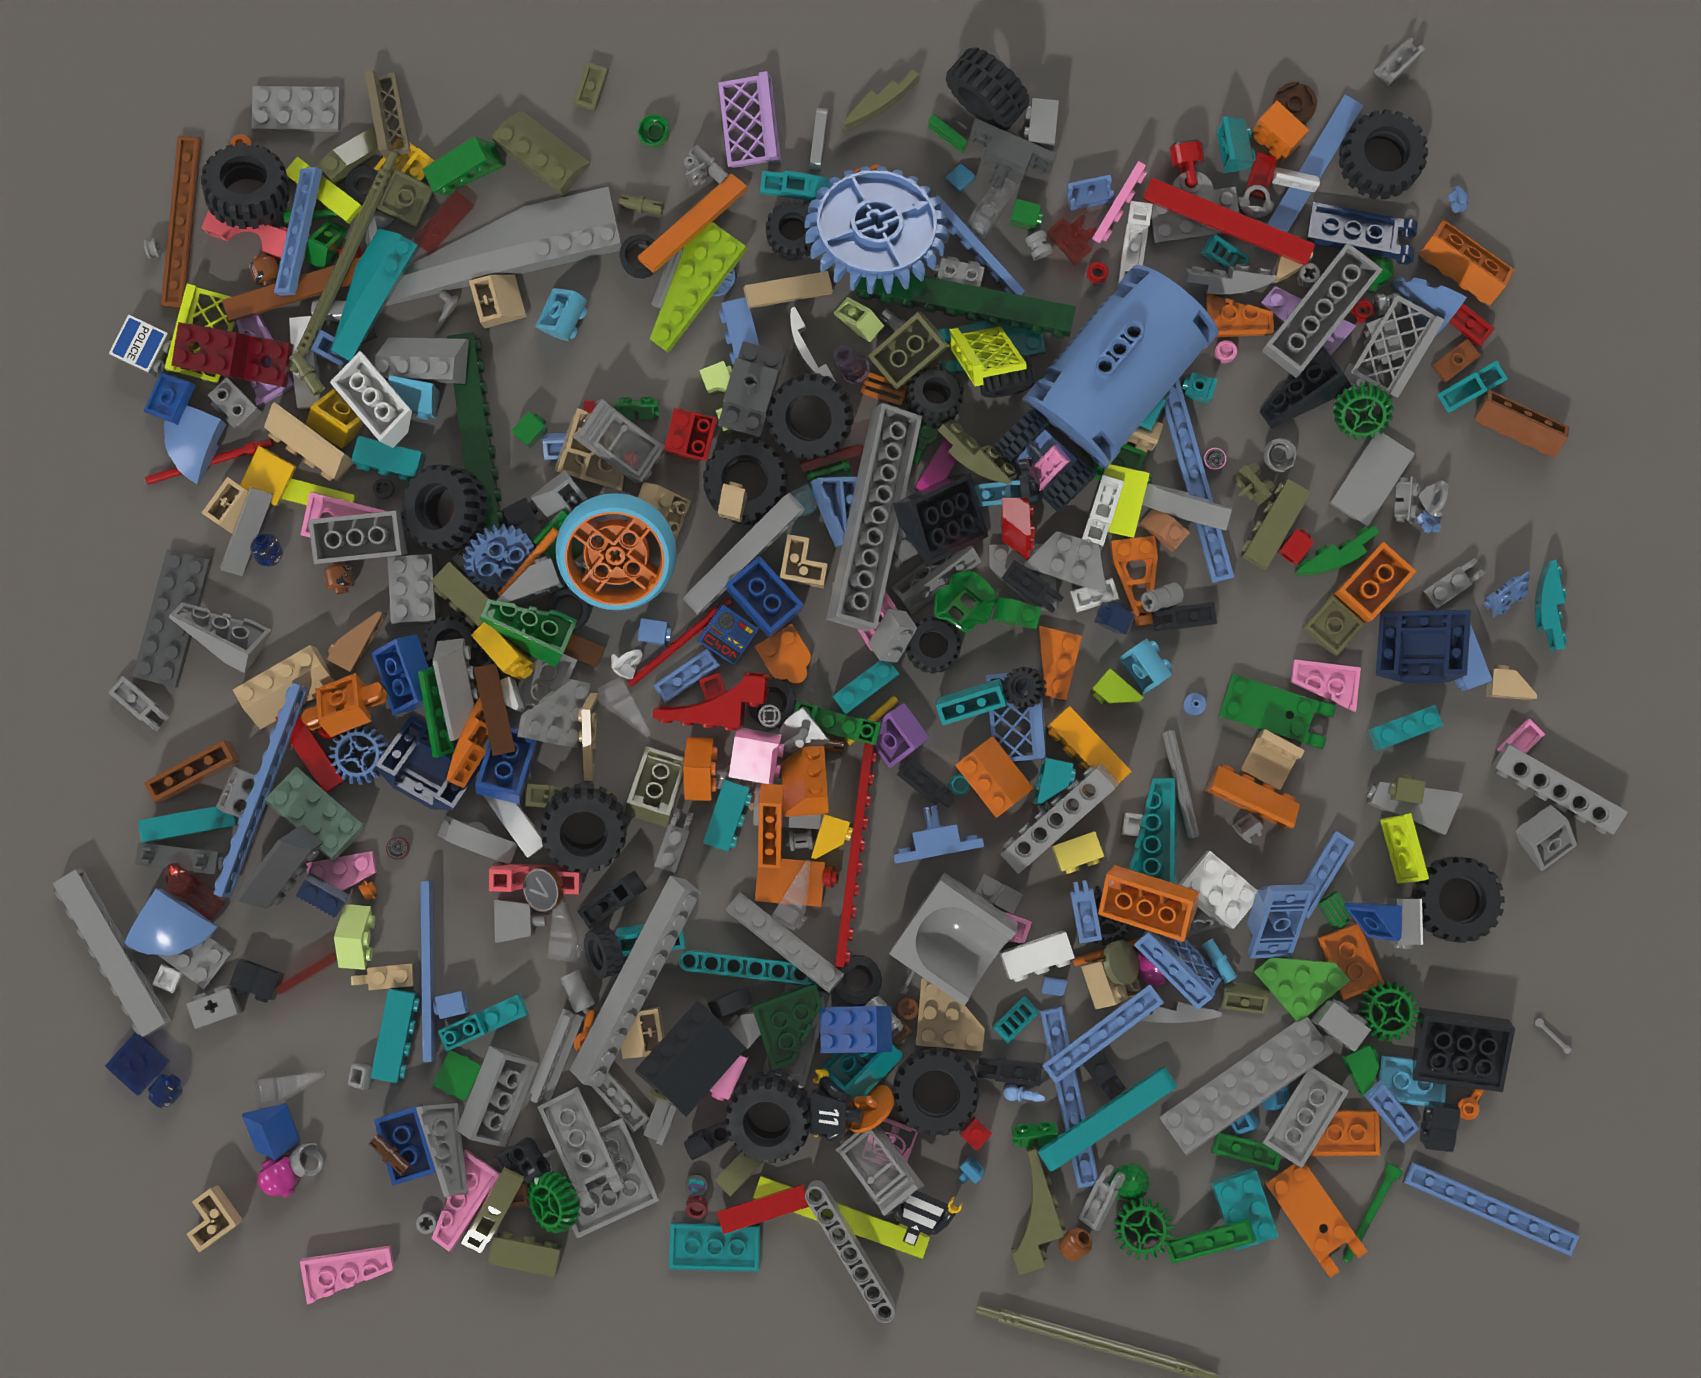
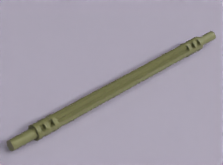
(345, 258)
(1096, 1342)

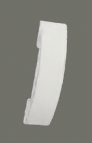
(1135, 236)
(798, 327)

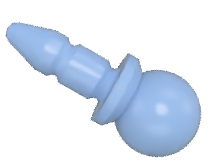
(1014, 1092)

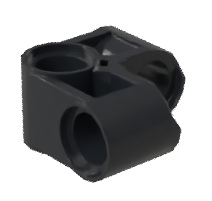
(704, 1141)
(525, 1158)

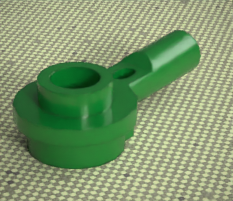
(925, 437)

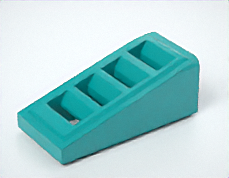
(1229, 248)
(1010, 1013)

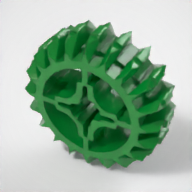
(1363, 422)
(1383, 1017)
(553, 1202)
(1157, 1232)

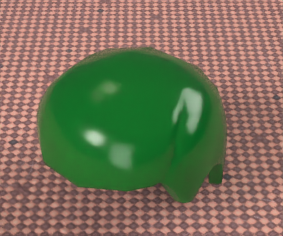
(654, 130)

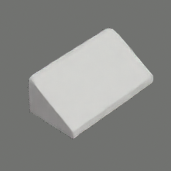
(1296, 180)

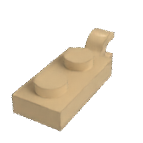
(386, 977)

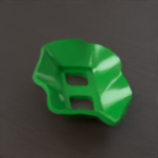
(977, 589)

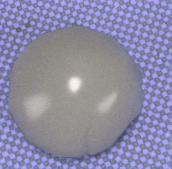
(1280, 454)

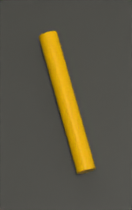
(879, 713)

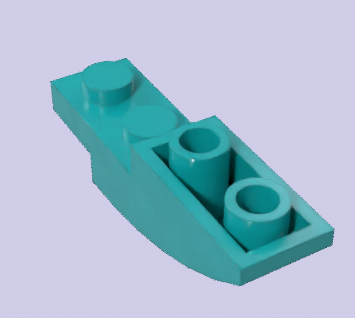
(792, 185)
(1547, 598)
(483, 1022)

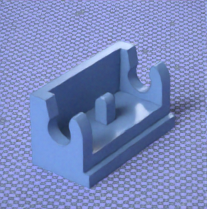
(1089, 193)

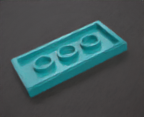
(707, 1248)

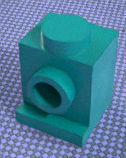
(1202, 395)

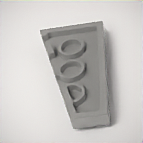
(445, 1146)

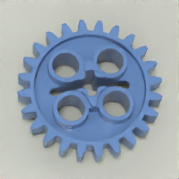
(496, 558)

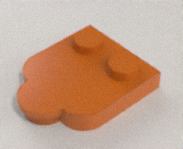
(785, 655)

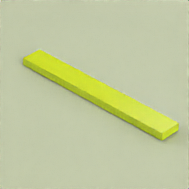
(860, 1222)

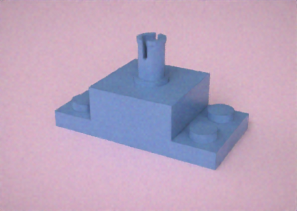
(936, 840)
(1278, 919)

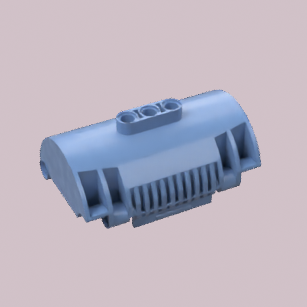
(1107, 407)

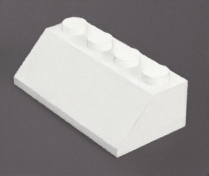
(373, 400)

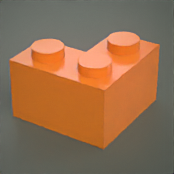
(699, 768)

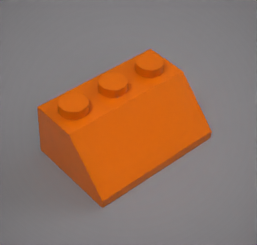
(994, 776)
(805, 782)

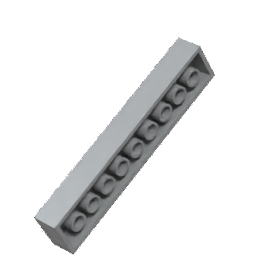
(872, 518)

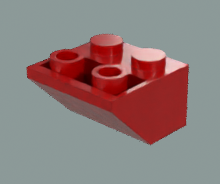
(690, 435)
(1017, 525)

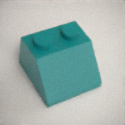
(1234, 144)

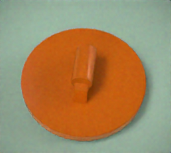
(876, 1108)

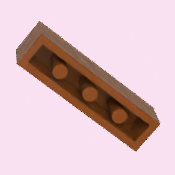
(1521, 423)
(192, 771)

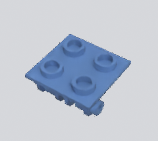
(1513, 590)

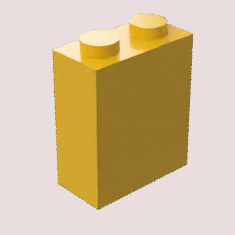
(504, 653)

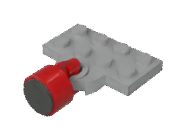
(1173, 227)

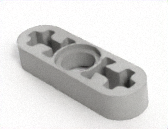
(818, 139)

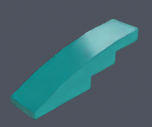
(184, 824)

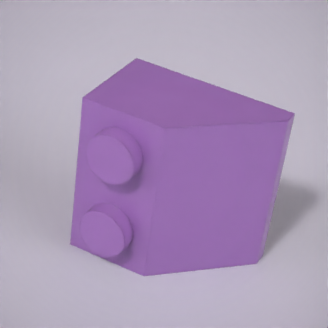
(899, 735)

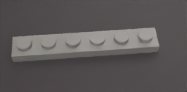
(784, 942)

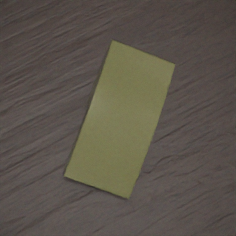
(737, 1173)

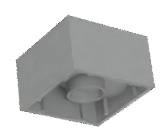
(953, 938)

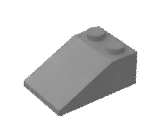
(535, 582)

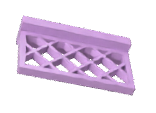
(768, 120)

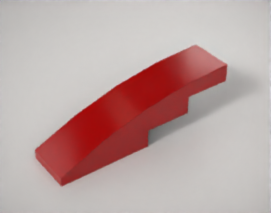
(314, 756)

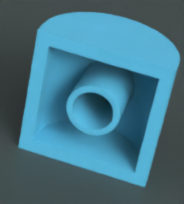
(562, 314)
(1146, 665)

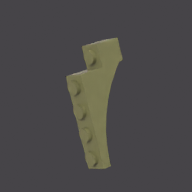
(1042, 1221)

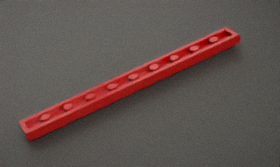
(854, 864)

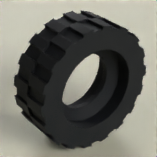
(788, 698)
(603, 952)
(872, 988)

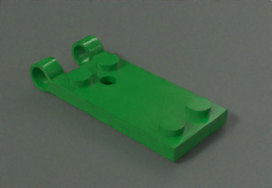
(1266, 706)

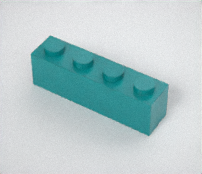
(395, 1035)

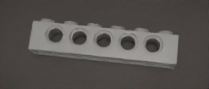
(1611, 815)
(1019, 857)

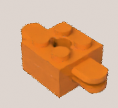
(343, 705)

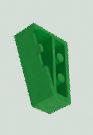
(463, 165)

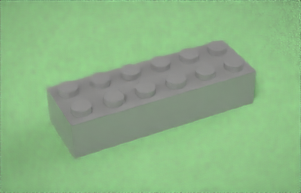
(1322, 310)

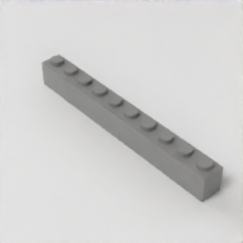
(635, 981)

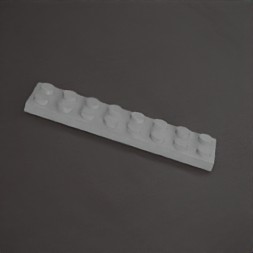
(1246, 1085)

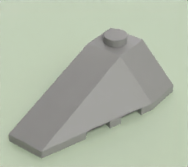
(229, 639)

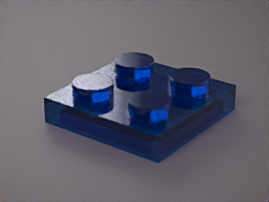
(137, 1063)

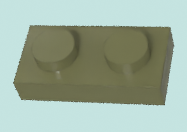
(590, 87)

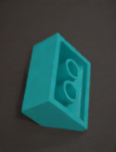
(1052, 779)
(861, 1071)

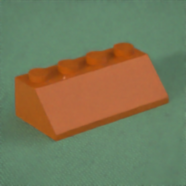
(1466, 262)
(1253, 797)
(1148, 903)

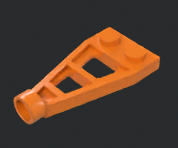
(1136, 550)

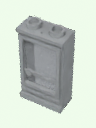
(619, 442)
(880, 1168)

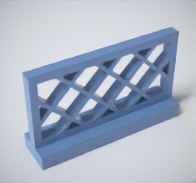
(1036, 722)
(1178, 971)

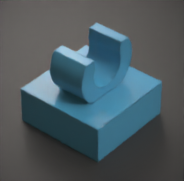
(971, 1170)

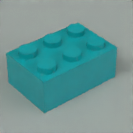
(1242, 1197)

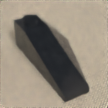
(1314, 386)

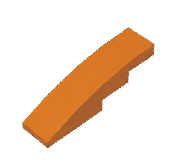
(469, 748)

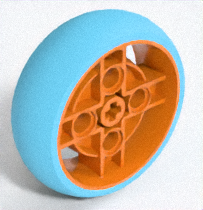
(584, 527)

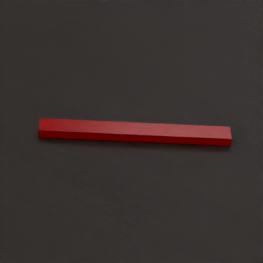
(1228, 221)

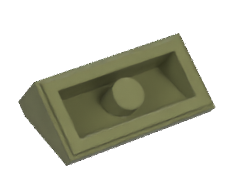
(1245, 997)

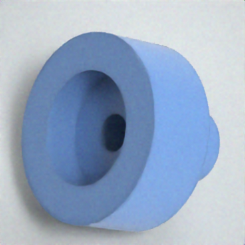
(1190, 708)

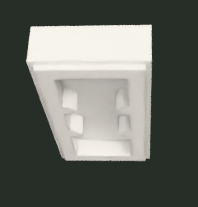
(1086, 598)

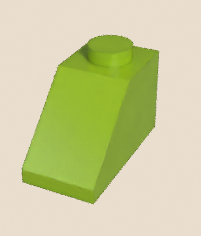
(1114, 690)

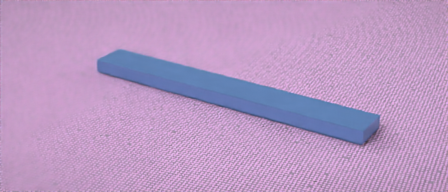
(1317, 161)
(428, 971)
(1068, 1094)
(1491, 1208)

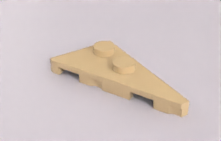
(587, 734)

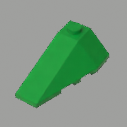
(533, 630)

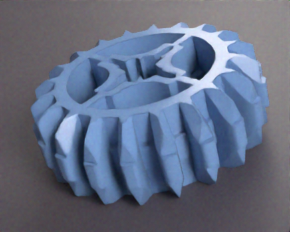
(354, 746)

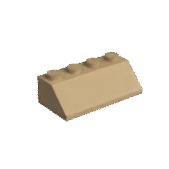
(307, 443)
(265, 693)

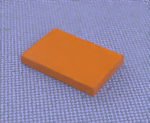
(774, 882)
(1353, 955)
(1351, 1134)

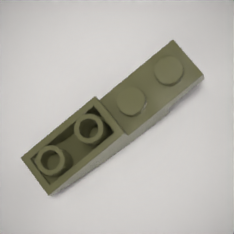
(983, 461)
(492, 1210)

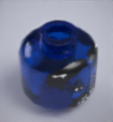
(266, 550)
(165, 1090)

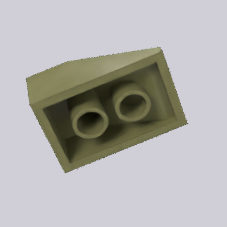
(655, 787)

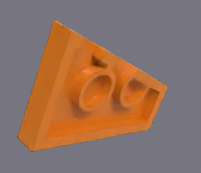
(1238, 319)
(1058, 657)

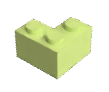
(354, 936)

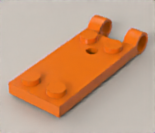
(1308, 1208)

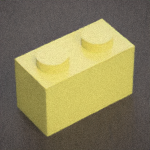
(1078, 852)

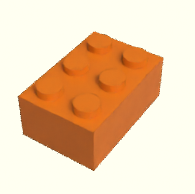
(1375, 582)

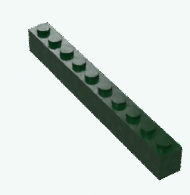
(977, 304)
(476, 431)

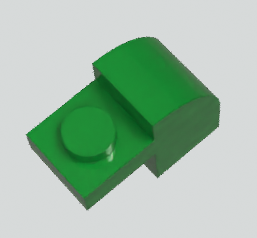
(1016, 613)

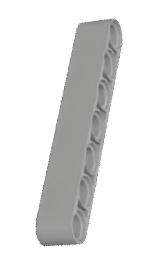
(743, 553)
(851, 1262)

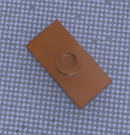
(1456, 360)

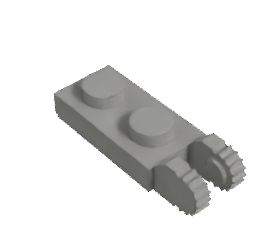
(1451, 585)
(137, 702)
(674, 843)
(1101, 1198)

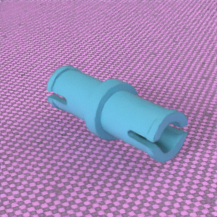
(1219, 960)

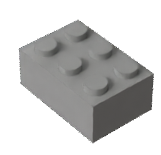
(411, 589)

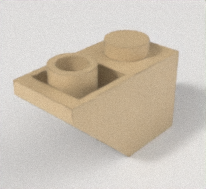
(732, 501)

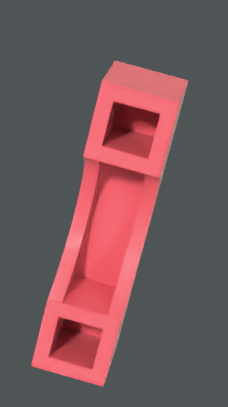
(271, 237)
(510, 877)

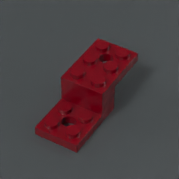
(232, 354)

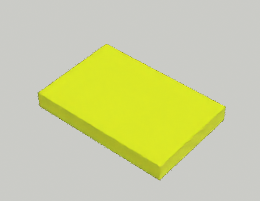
(1130, 499)
(1404, 848)

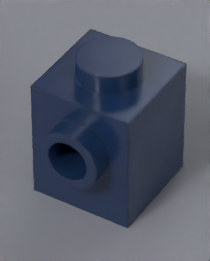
(1114, 617)

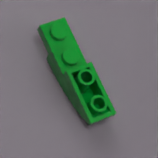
(1332, 559)

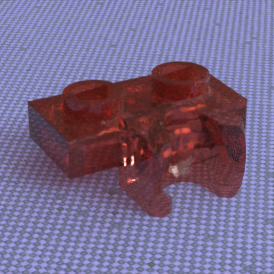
(1072, 238)

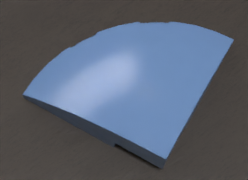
(1436, 300)
(193, 442)
(168, 926)

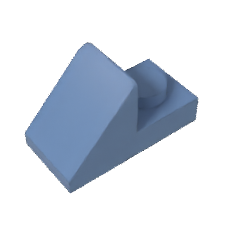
(322, 347)

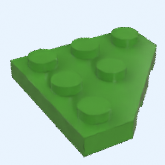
(1301, 983)

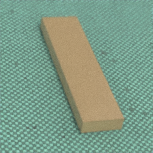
(788, 289)

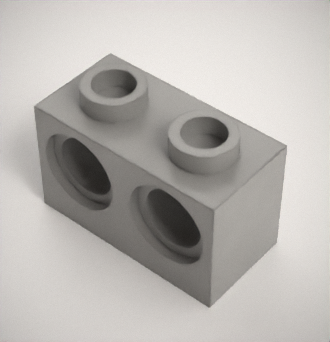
(234, 791)

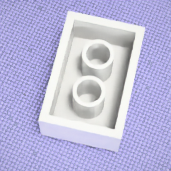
(1220, 888)
(1037, 956)

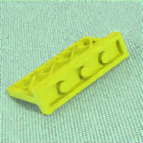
(187, 315)
(971, 358)

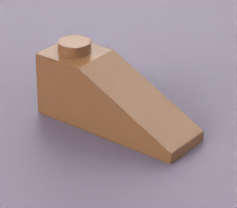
(353, 646)

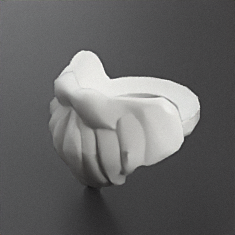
(626, 664)

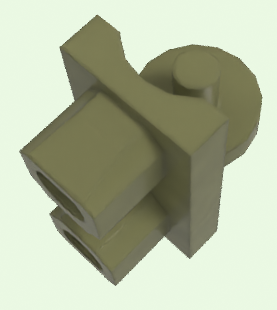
(1251, 484)

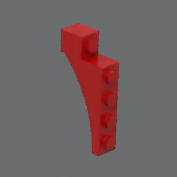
(724, 710)

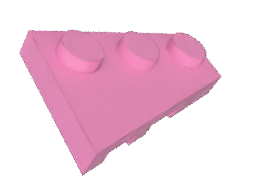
(1329, 681)
(345, 870)

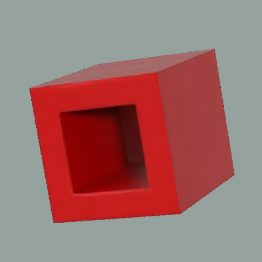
(1296, 546)
(975, 1133)

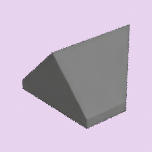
(1204, 920)

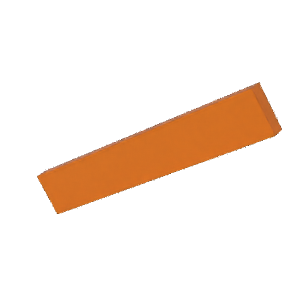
(692, 223)

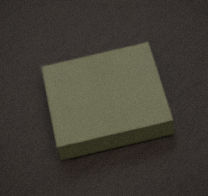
(405, 198)
(1334, 625)

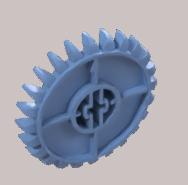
(876, 227)

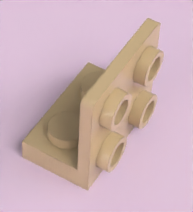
(1271, 759)

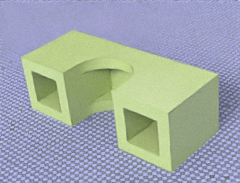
(716, 380)

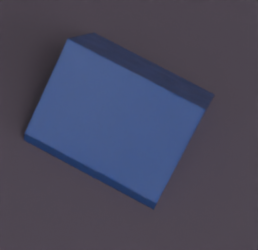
(1377, 919)
(272, 1130)

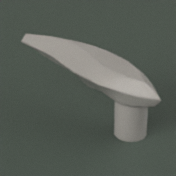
(451, 302)
(721, 775)

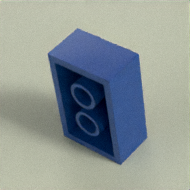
(764, 597)
(398, 671)
(507, 774)
(856, 1029)
(405, 1132)

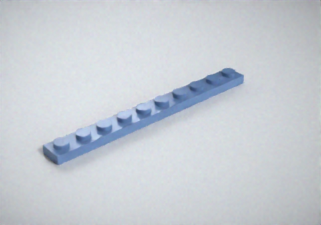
(1195, 481)
(263, 784)

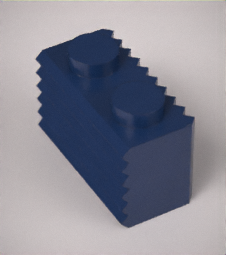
(322, 895)

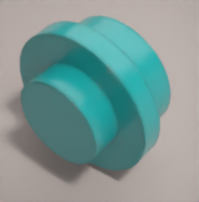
(959, 785)

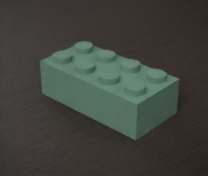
(304, 802)

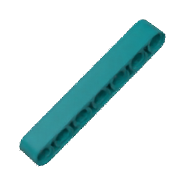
(744, 971)
(1107, 1118)

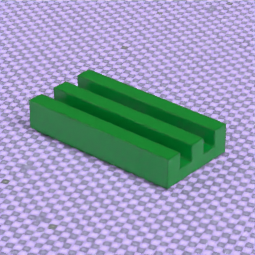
(947, 133)

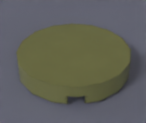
(1121, 963)

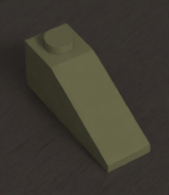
(349, 156)

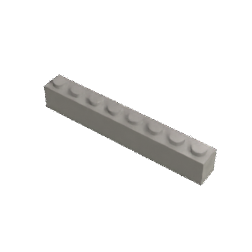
(112, 954)

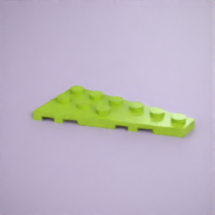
(699, 274)

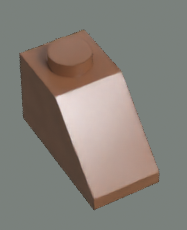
(1165, 529)

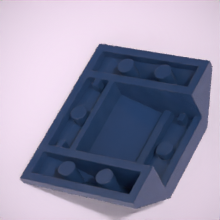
(1423, 645)
(416, 773)

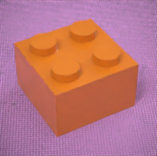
(1279, 131)

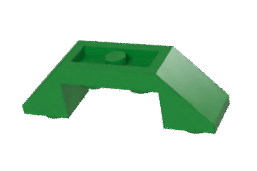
(843, 725)

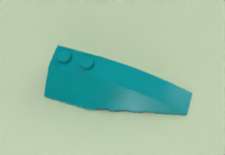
(371, 288)
(1157, 840)

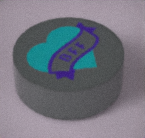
(696, 1185)

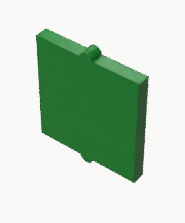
(457, 1075)

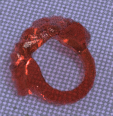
(179, 880)

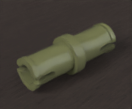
(641, 204)
(307, 373)

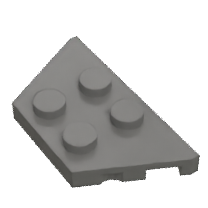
(1070, 561)

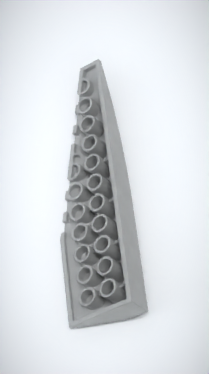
(518, 244)

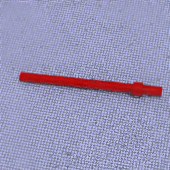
(249, 448)
(678, 643)

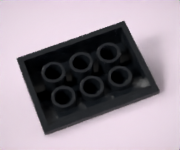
(942, 518)
(1462, 1049)
(690, 1058)

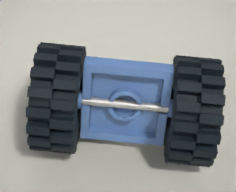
(1033, 440)

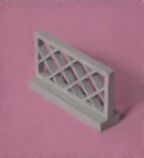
(1414, 356)
(556, 1055)

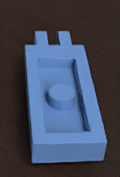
(1085, 913)

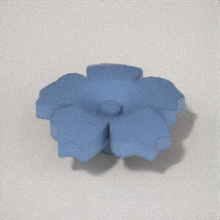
(1458, 199)
(1428, 522)

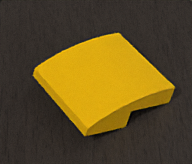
(409, 163)
(268, 474)

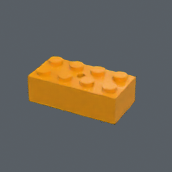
(1085, 744)

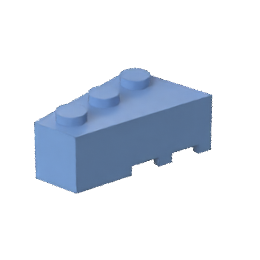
(834, 502)

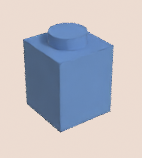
(654, 632)
(451, 1004)

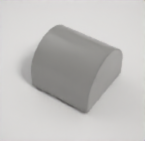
(360, 1076)

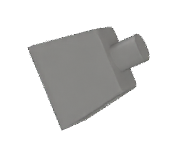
(515, 920)

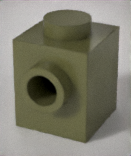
(1407, 789)

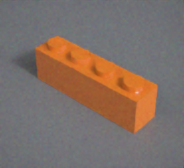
(770, 826)

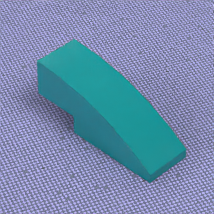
(1472, 387)

